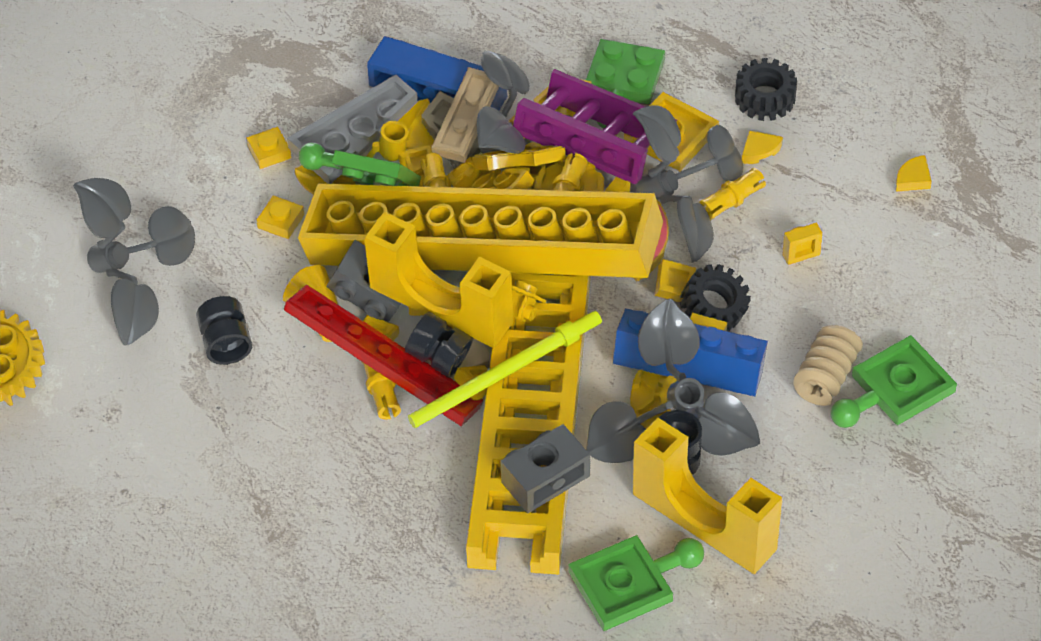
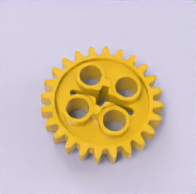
(19, 357)

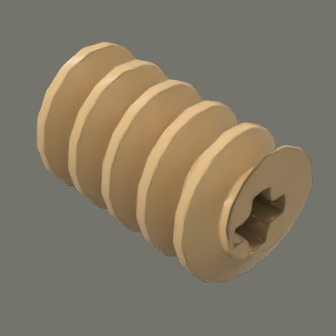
(827, 364)

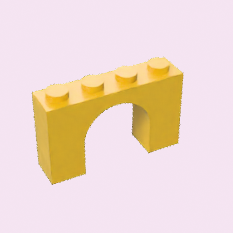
(395, 269)
(741, 530)

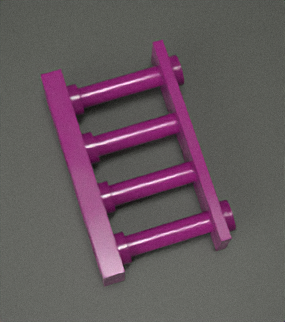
(599, 147)

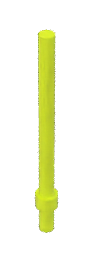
(564, 335)

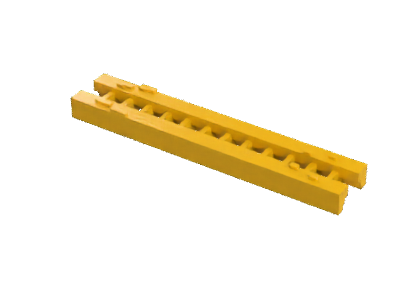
(502, 428)

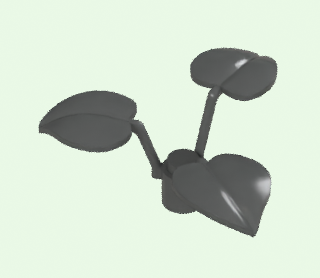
(493, 128)
(664, 138)
(104, 210)
(672, 339)

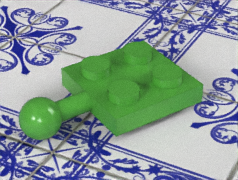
(626, 70)
(360, 168)
(898, 380)
(626, 581)

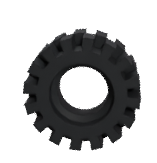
(765, 75)
(724, 285)

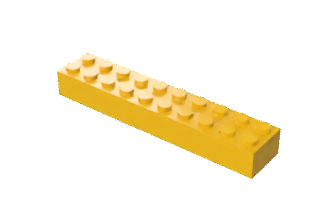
(509, 227)

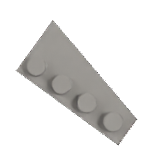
(356, 123)

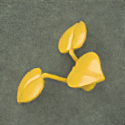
(392, 145)

